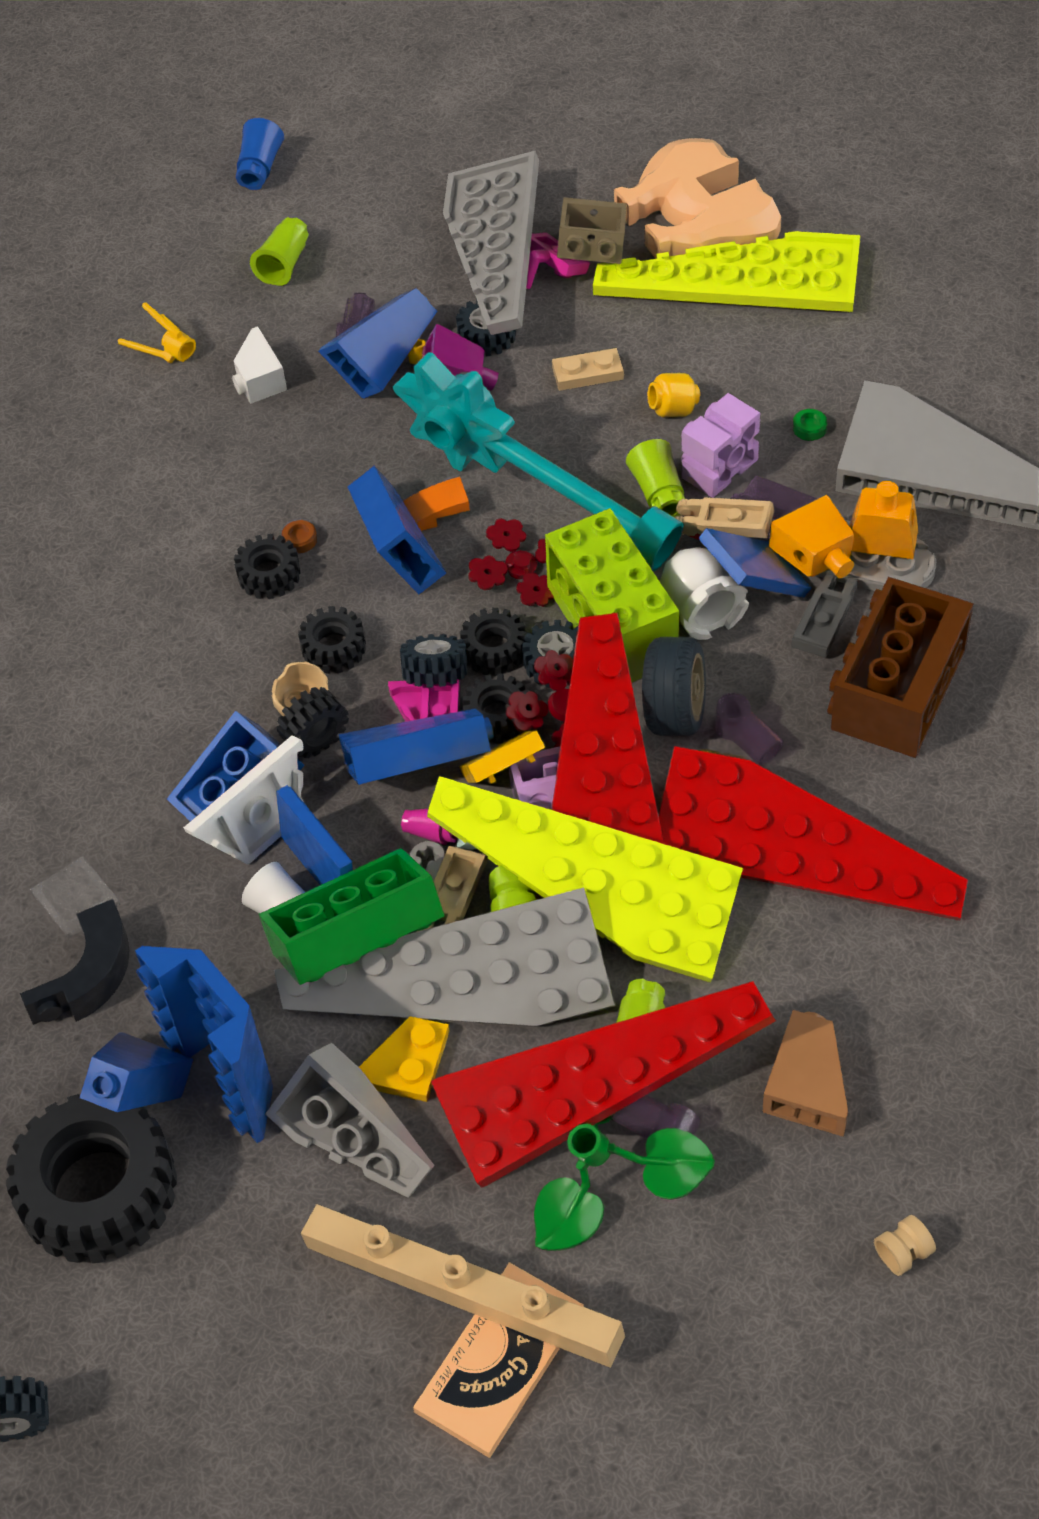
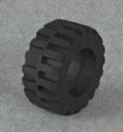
(104, 1223)

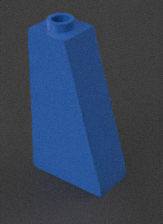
(379, 343)
(395, 530)
(414, 744)
(134, 1074)

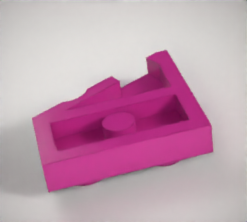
(424, 701)

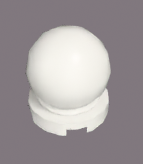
(703, 592)

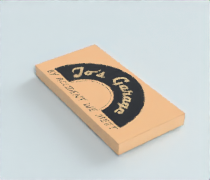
(487, 1377)

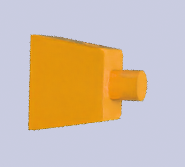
(885, 522)
(814, 539)

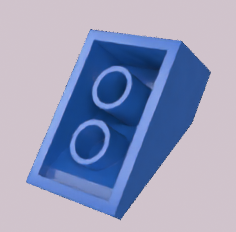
(225, 761)

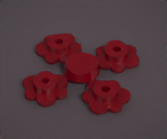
(518, 564)
(557, 701)

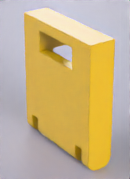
(502, 757)

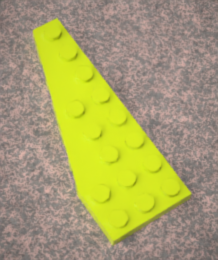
(786, 272)
(642, 894)

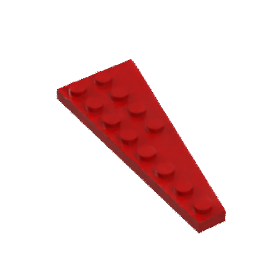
(535, 1098)

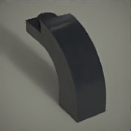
(94, 976)

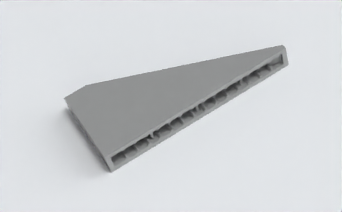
(934, 460)

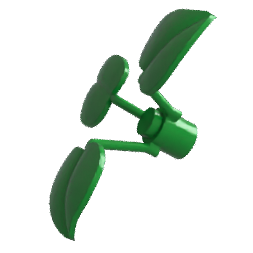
(570, 1215)

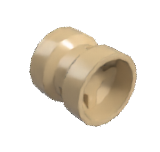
(905, 1245)

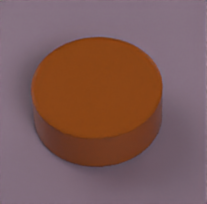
(301, 534)

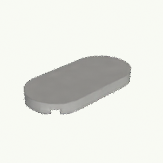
(874, 569)

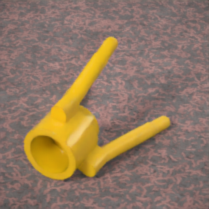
(175, 342)

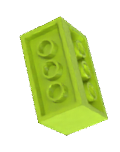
(602, 572)

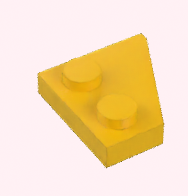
(408, 1059)

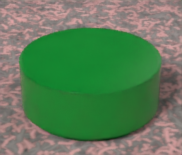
(810, 424)

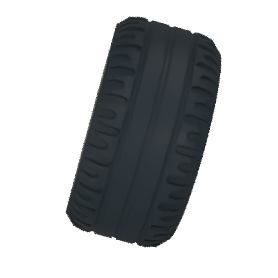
(674, 686)

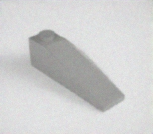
(343, 1113)

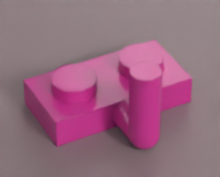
(544, 250)

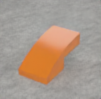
(437, 502)

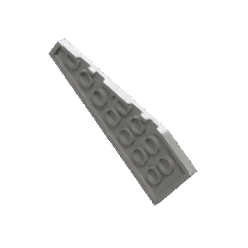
(492, 225)
(495, 968)

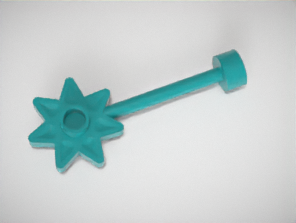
(465, 424)

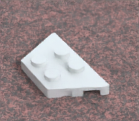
(246, 815)

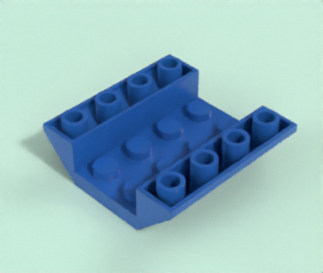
(200, 1009)

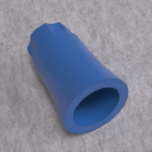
(258, 149)

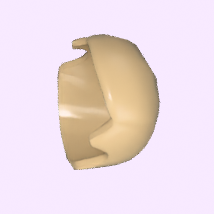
(294, 680)

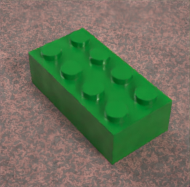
(351, 916)

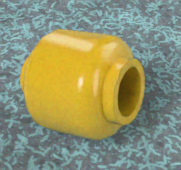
(673, 395)

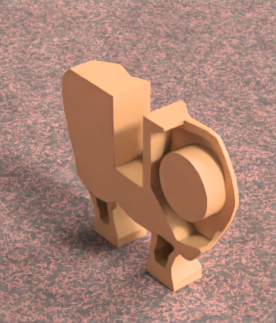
(681, 186)

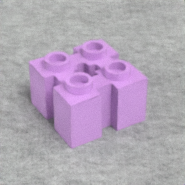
(720, 444)

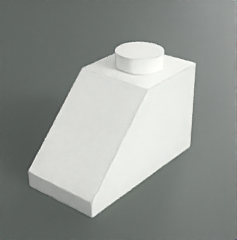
(258, 369)

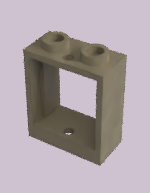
(606, 226)

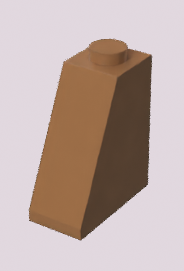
(808, 1076)

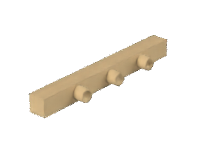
(464, 1285)

